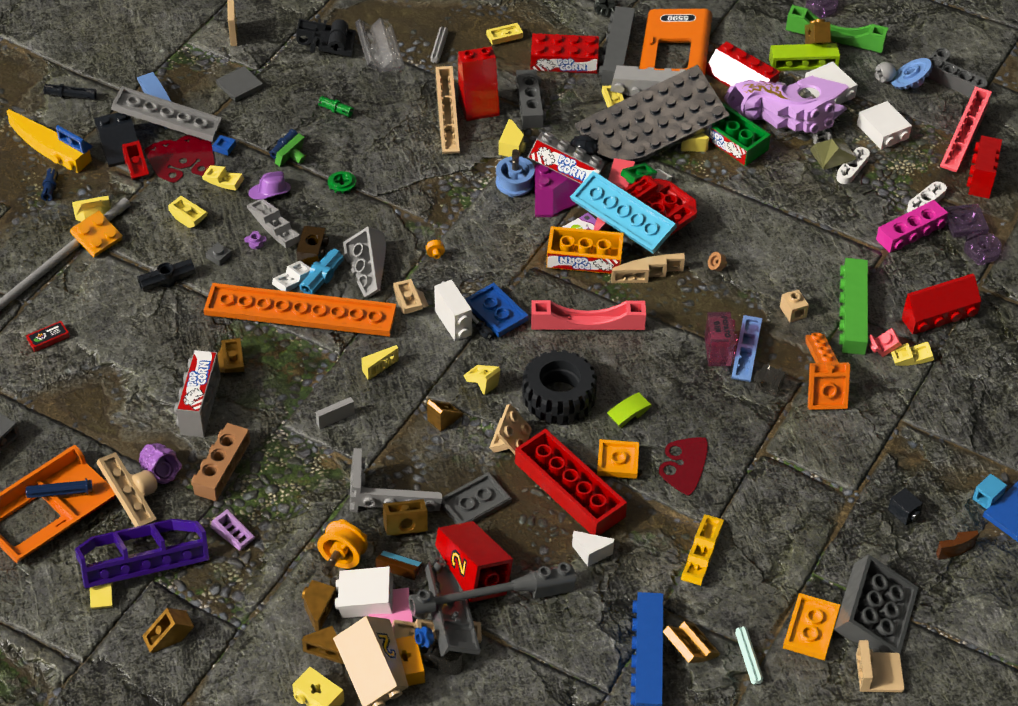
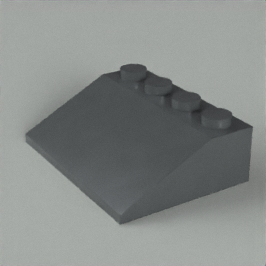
(876, 606)

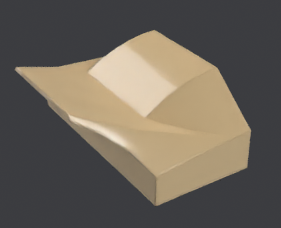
(409, 297)

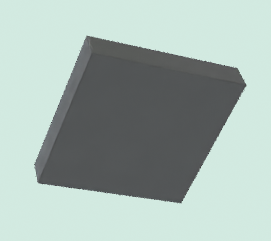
(239, 83)

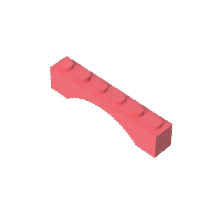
(551, 316)

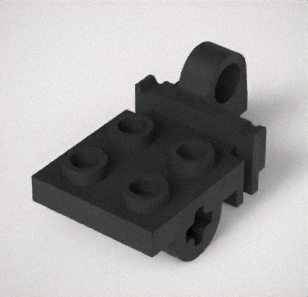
(329, 38)

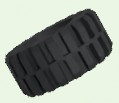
(555, 405)

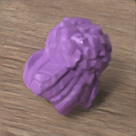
(160, 461)

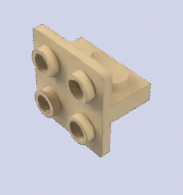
(511, 431)

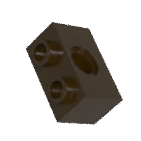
(312, 245)

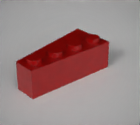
(984, 166)

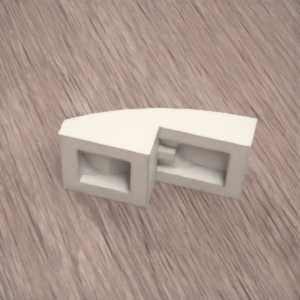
(293, 277)

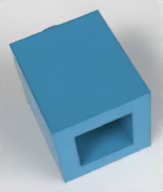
(989, 491)

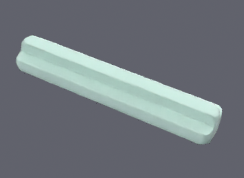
(749, 655)

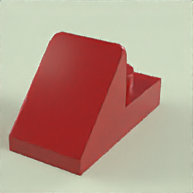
(135, 160)

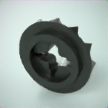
(601, 8)

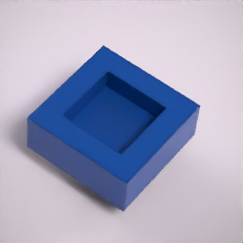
(224, 145)

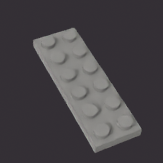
(166, 113)

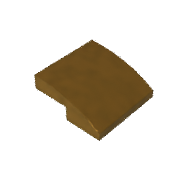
(691, 642)

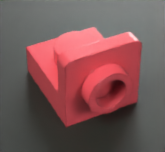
(885, 343)

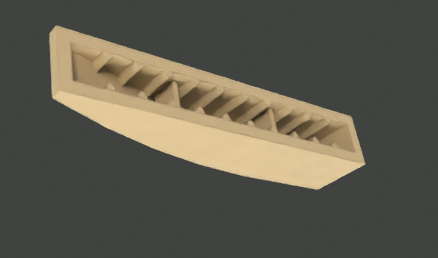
(447, 110)

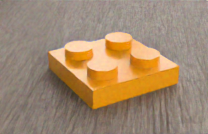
(96, 234)
(618, 459)

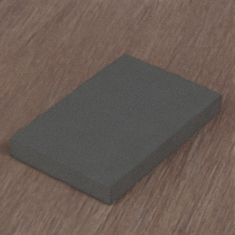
(475, 500)

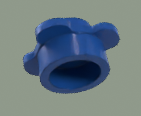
(424, 637)

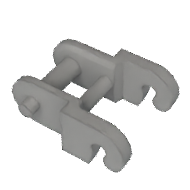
(826, 135)

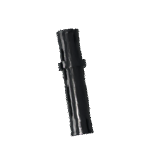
(76, 92)

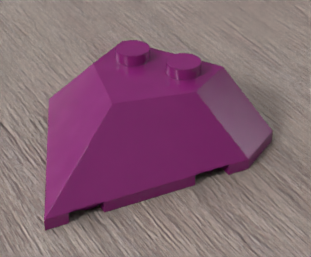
(552, 192)

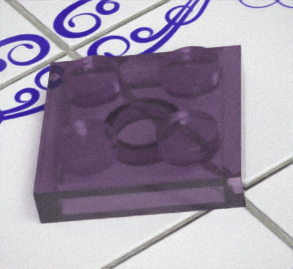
(966, 220)

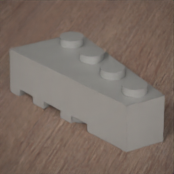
(632, 80)

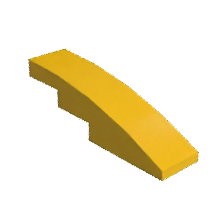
(702, 549)

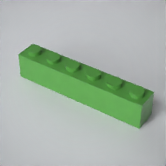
(855, 306)

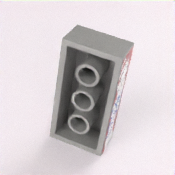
(564, 158)
(198, 393)

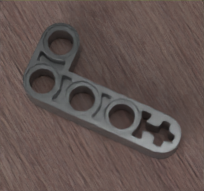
(952, 75)

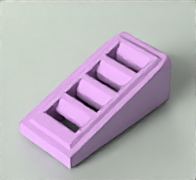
(227, 516)

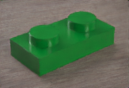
(635, 172)

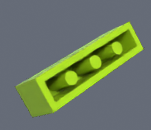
(803, 56)

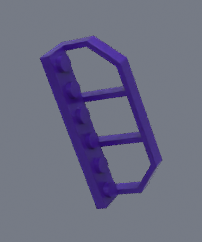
(143, 562)

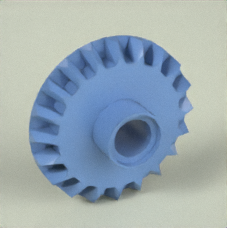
(912, 74)

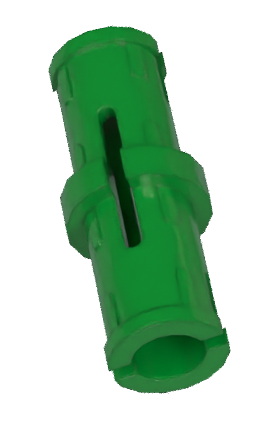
(336, 106)

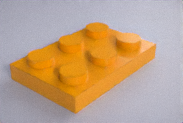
(811, 626)

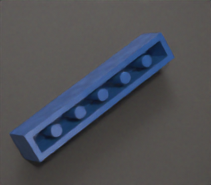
(649, 650)

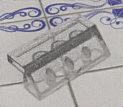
(379, 45)

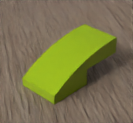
(627, 409)

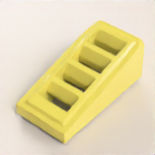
(379, 361)

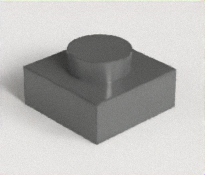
(218, 254)

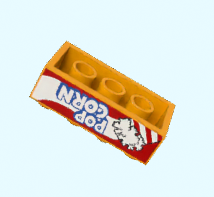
(584, 249)

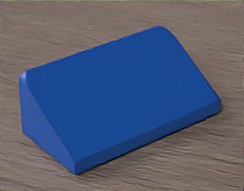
(72, 140)

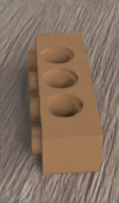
(221, 462)

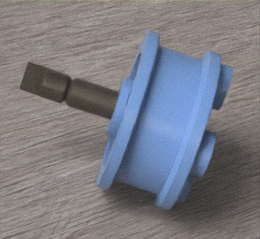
(515, 175)

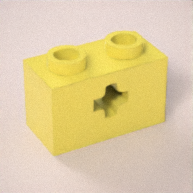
(317, 690)

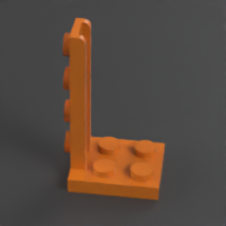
(827, 376)

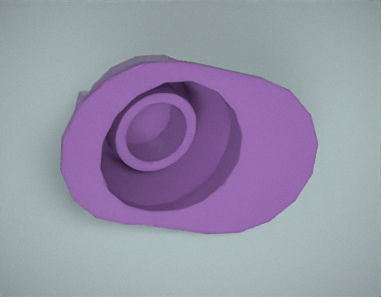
(270, 185)

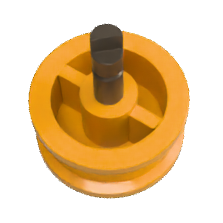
(342, 545)

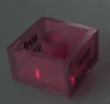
(720, 338)

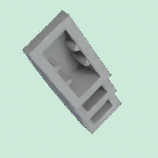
(273, 223)

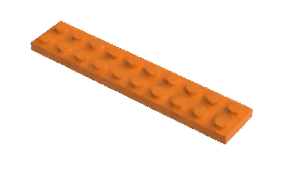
(300, 309)

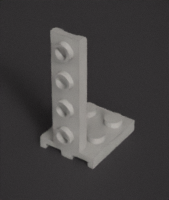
(377, 497)

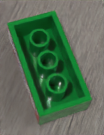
(739, 138)

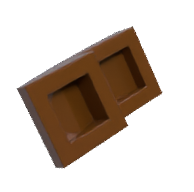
(951, 548)

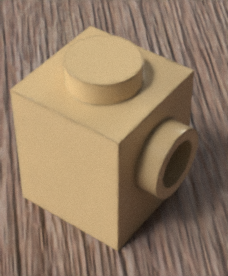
(794, 306)

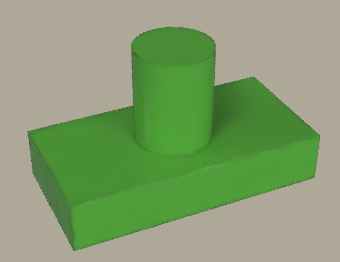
(291, 150)

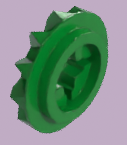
(335, 179)

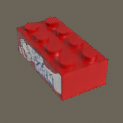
(564, 53)

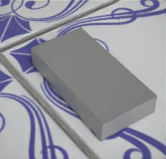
(335, 412)

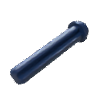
(59, 488)

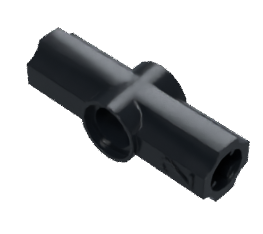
(166, 275)

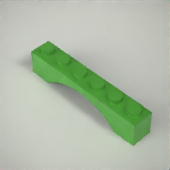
(869, 37)

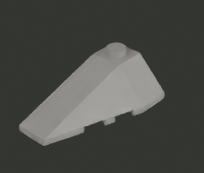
(366, 255)

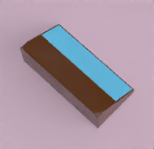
(399, 564)

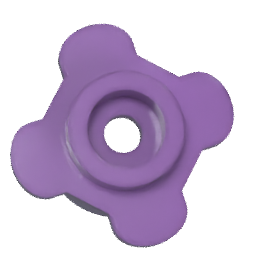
(255, 240)

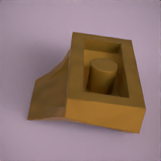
(231, 356)

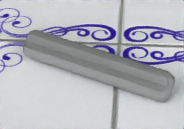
(439, 45)

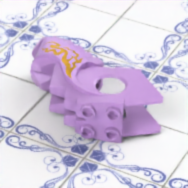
(784, 106)

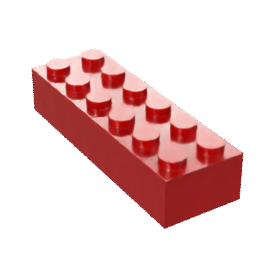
(570, 483)

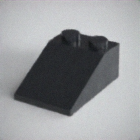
(113, 132)

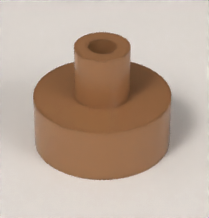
(717, 261)

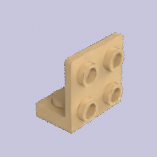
(878, 670)

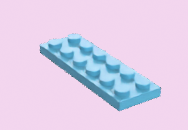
(623, 212)

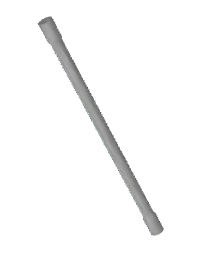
(116, 210)

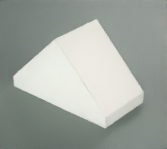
(592, 547)

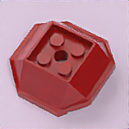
(666, 199)

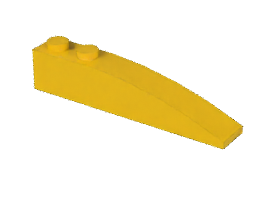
(47, 143)

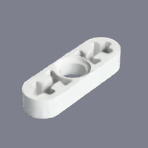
(853, 171)
(940, 189)

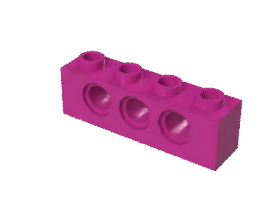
(912, 226)

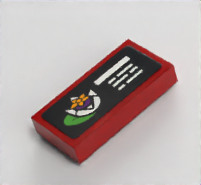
(47, 336)

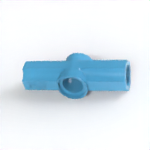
(321, 272)

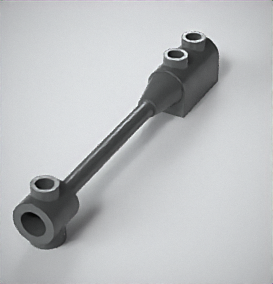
(541, 583)

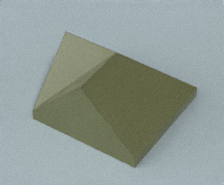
(832, 153)

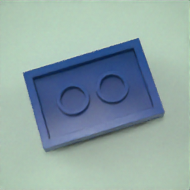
(496, 309)

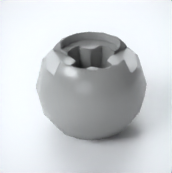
(885, 72)

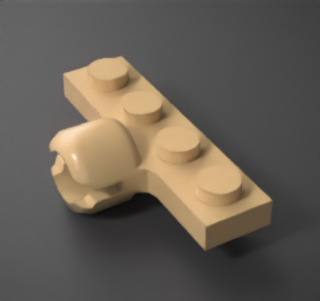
(130, 488)

